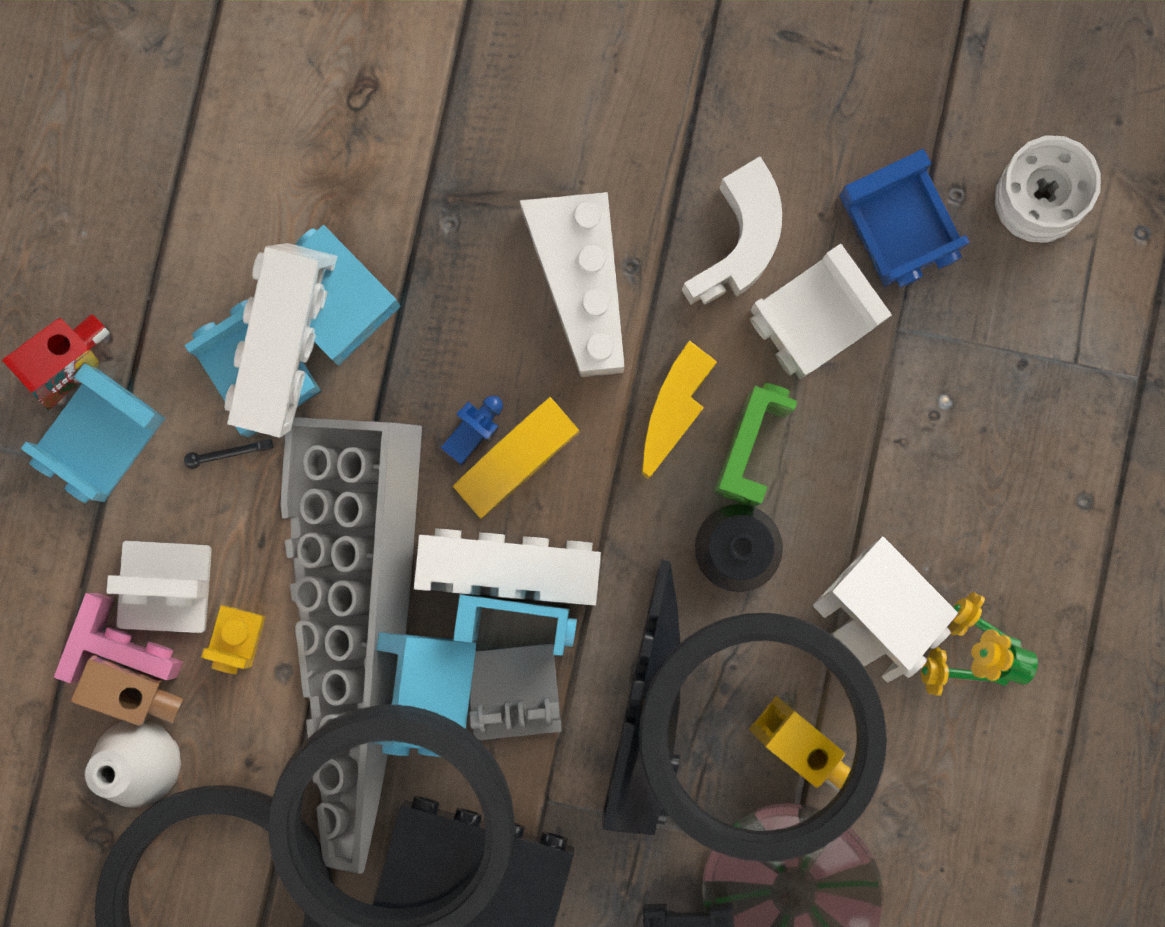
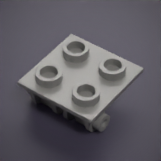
(514, 692)

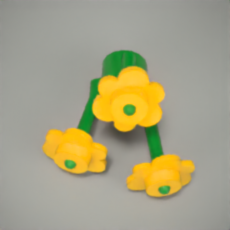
(996, 656)

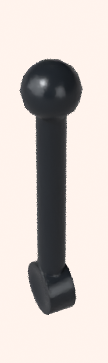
(193, 460)

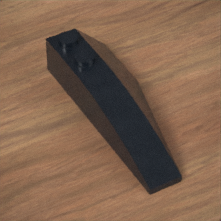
(629, 798)

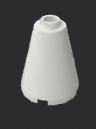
(134, 764)

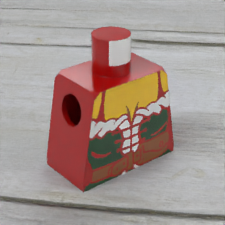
(45, 367)

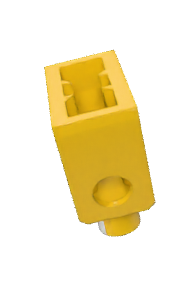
(800, 745)

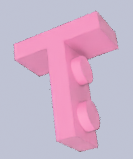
(114, 644)

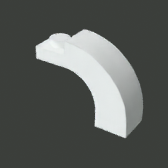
(759, 216)

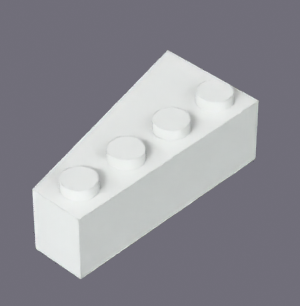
(579, 266)
(277, 337)
(507, 569)

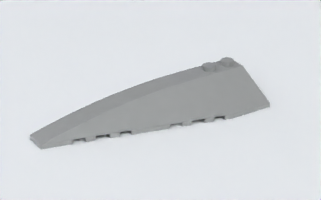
(352, 556)

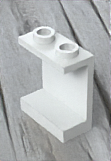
(819, 313)
(891, 606)

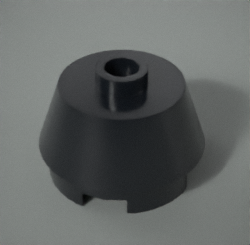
(738, 548)

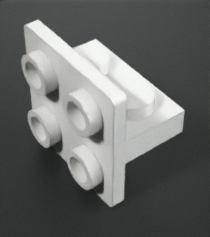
(162, 586)

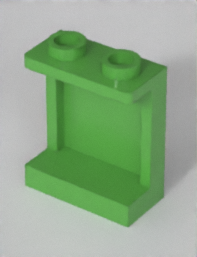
(730, 480)

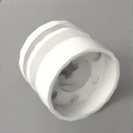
(1051, 165)

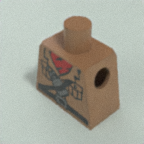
(105, 690)

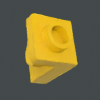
(234, 639)

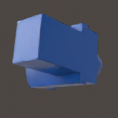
(474, 428)

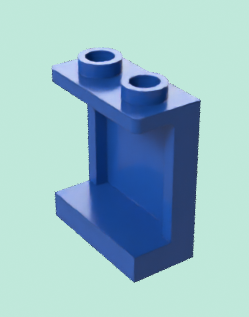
(902, 220)

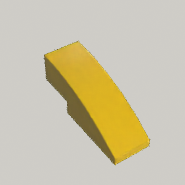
(674, 406)
(516, 458)

